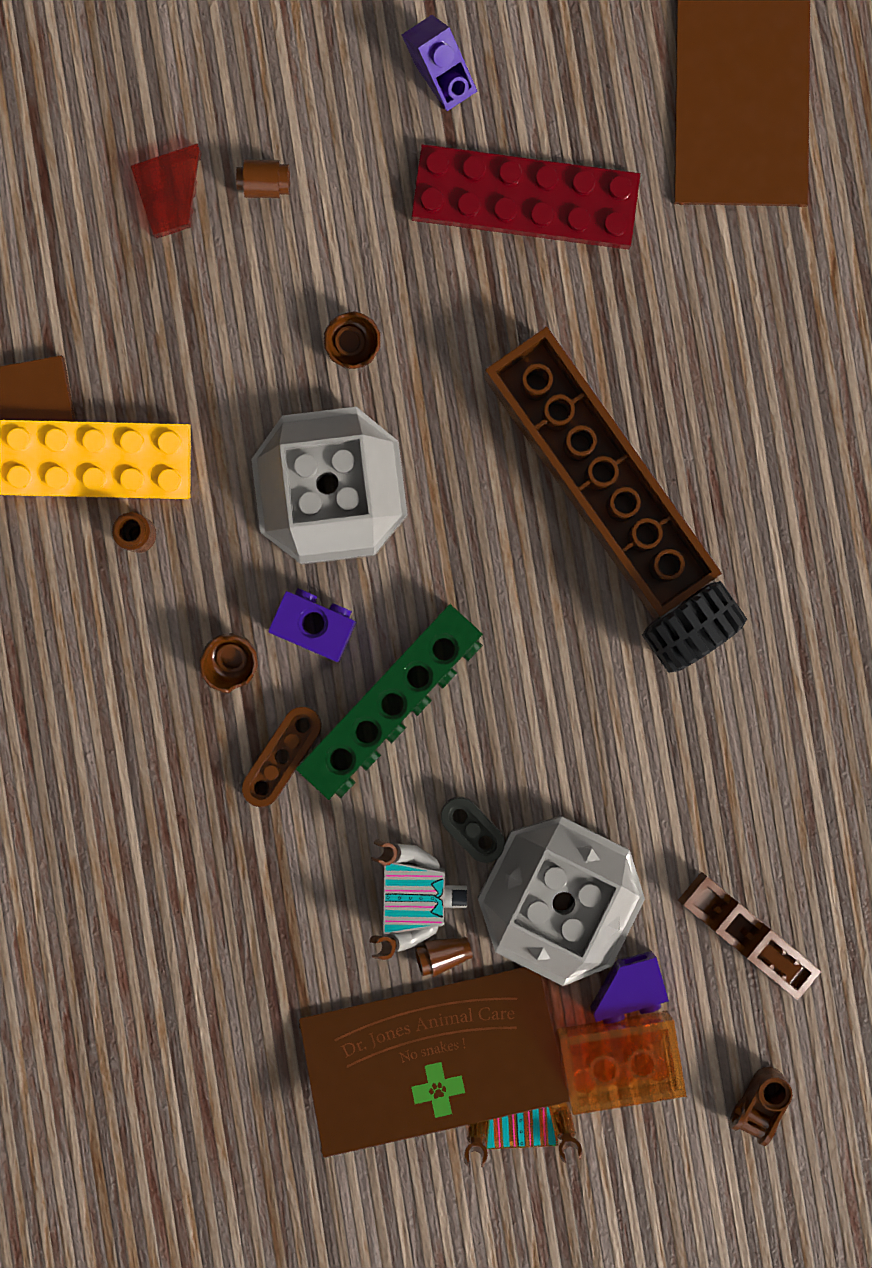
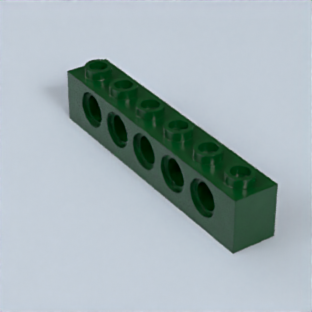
(319, 767)

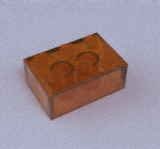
(621, 1062)

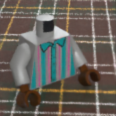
(412, 897)

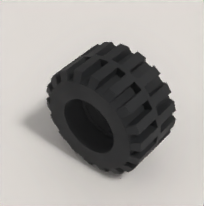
(695, 627)

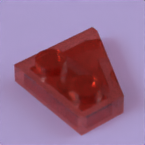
(168, 189)

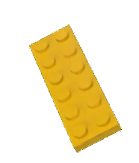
(95, 459)

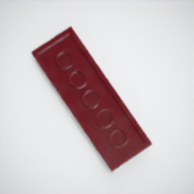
(526, 197)

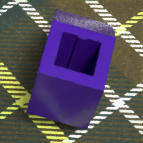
(440, 61)
(630, 986)

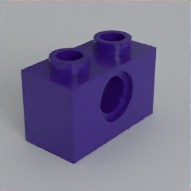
(290, 624)

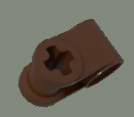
(758, 1112)

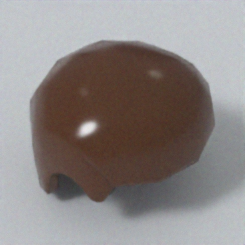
(352, 340)
(228, 662)

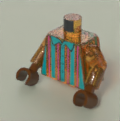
(524, 1130)

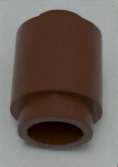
(263, 178)
(123, 530)

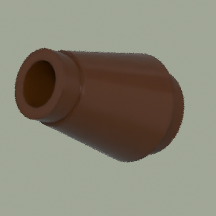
(442, 954)

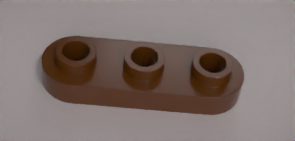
(269, 768)

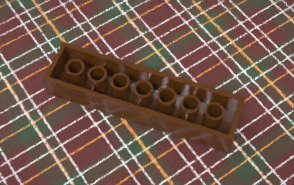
(601, 473)

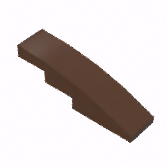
(749, 936)

